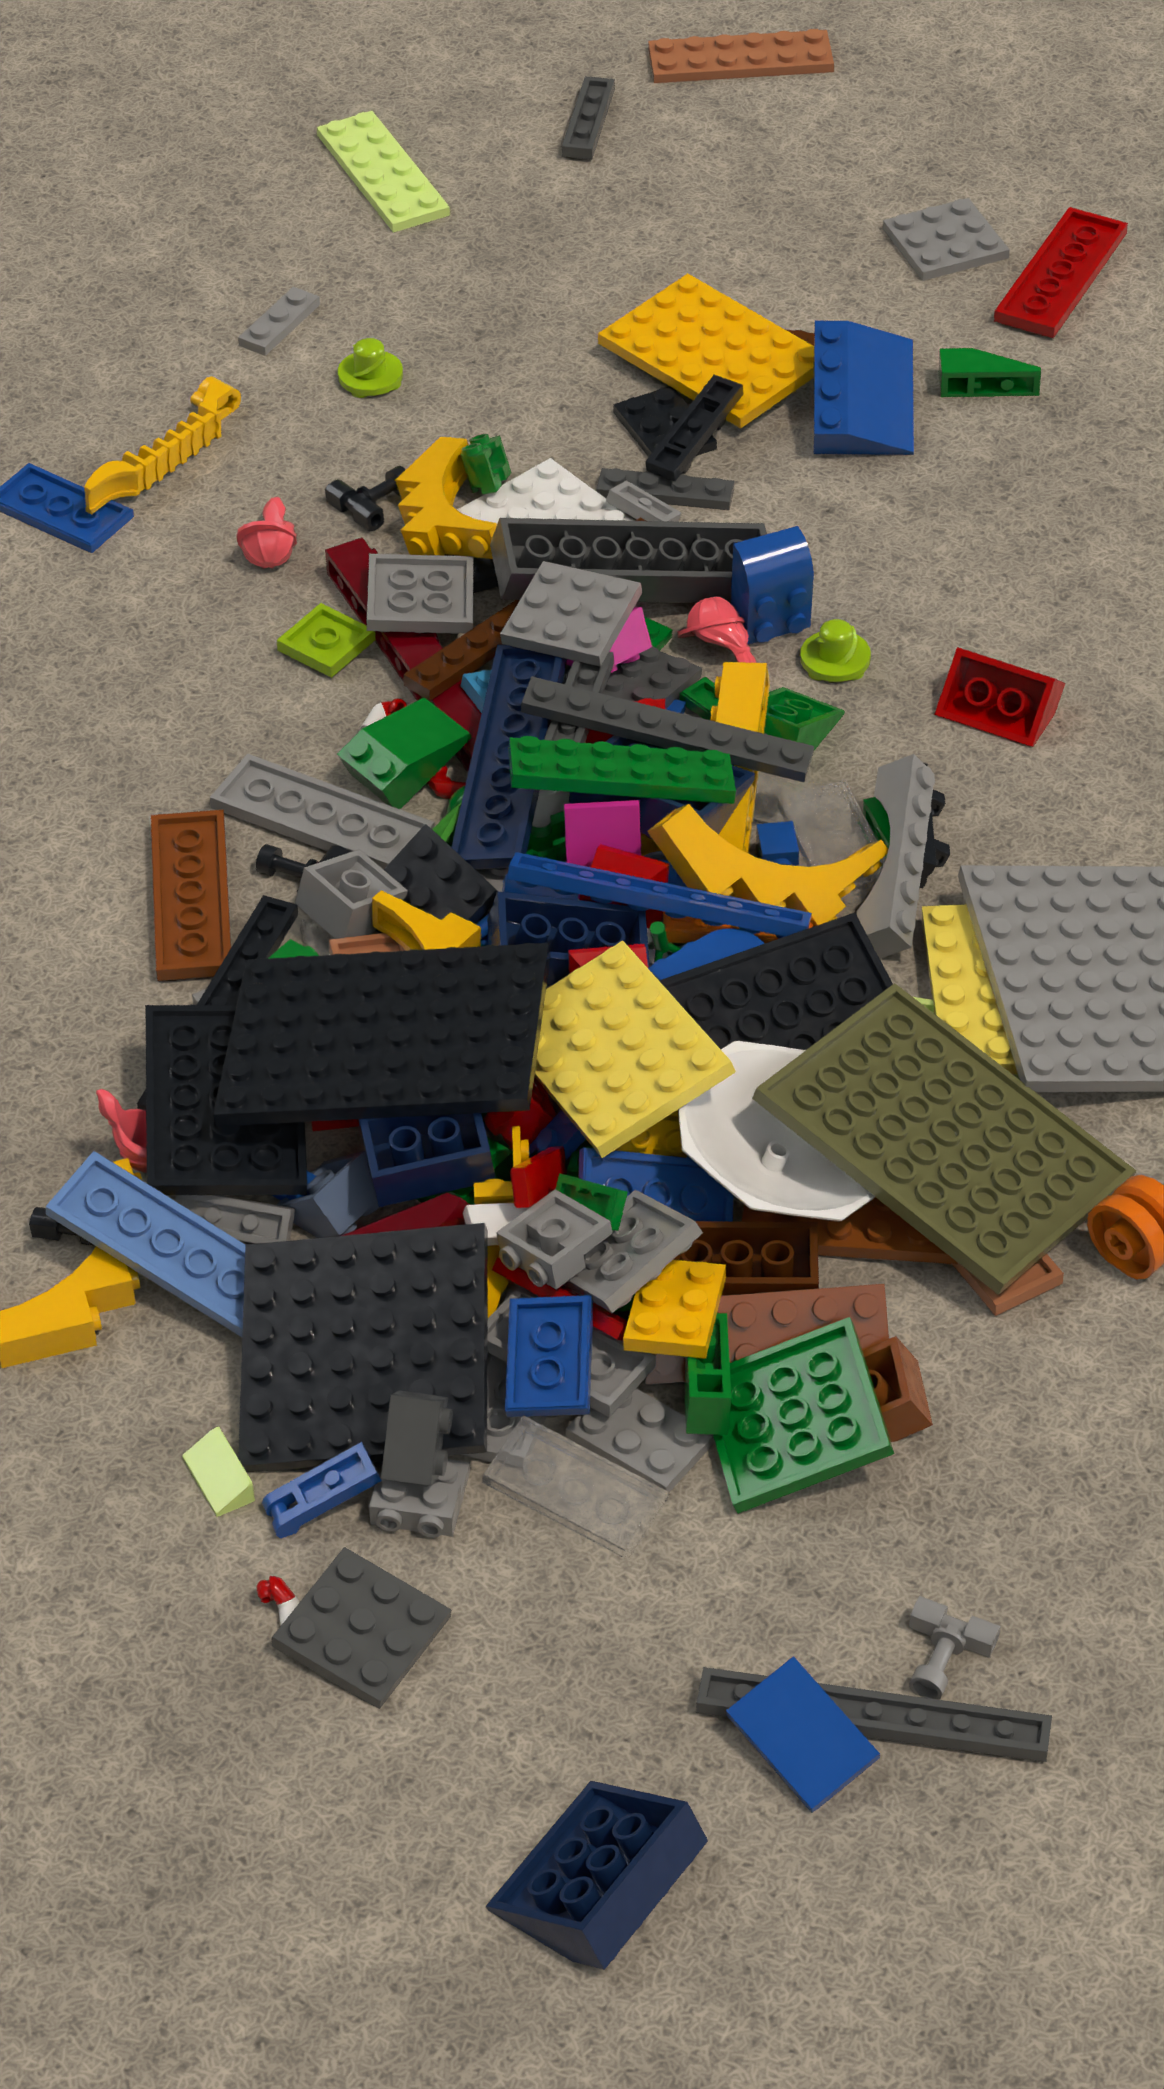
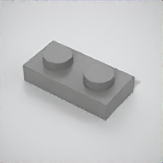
(641, 504)

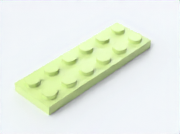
(383, 171)

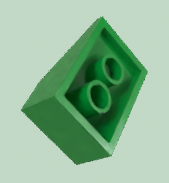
(799, 717)
(403, 751)

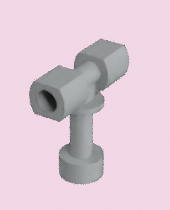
(949, 1637)

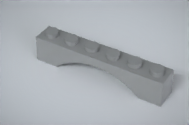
(891, 906)

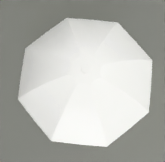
(756, 1152)

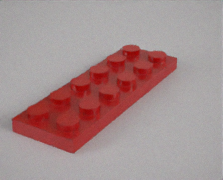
(1060, 272)

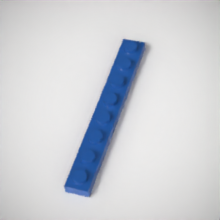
(649, 894)

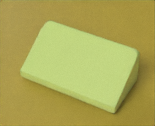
(219, 1473)

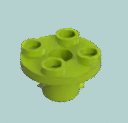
(370, 370)
(835, 653)

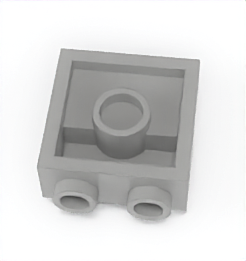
(552, 1239)
(420, 1507)

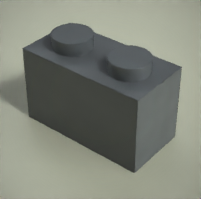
(416, 1438)

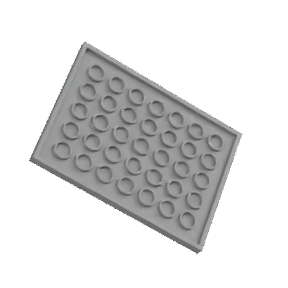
(1075, 971)

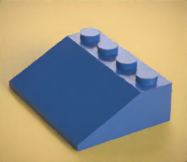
(862, 390)

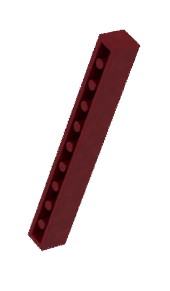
(349, 571)

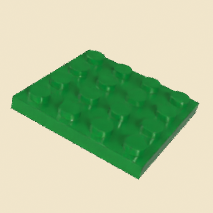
(800, 1416)

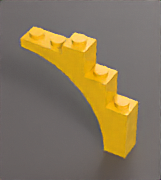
(428, 510)
(716, 866)
(419, 929)
(68, 1312)

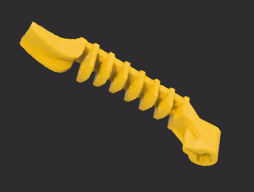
(136, 473)

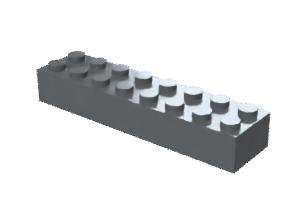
(667, 557)

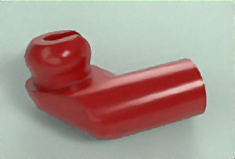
(443, 785)

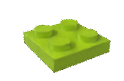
(325, 640)

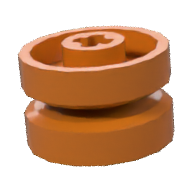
(1131, 1227)

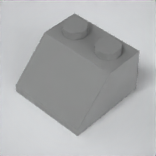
(341, 893)

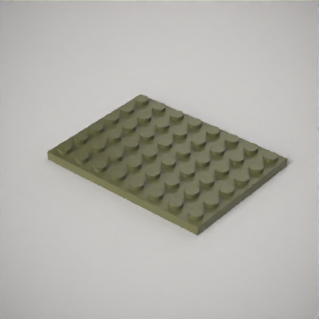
(944, 1137)

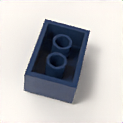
(425, 1155)

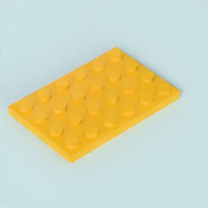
(700, 332)

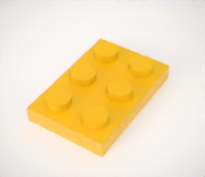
(676, 1310)

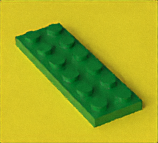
(621, 770)

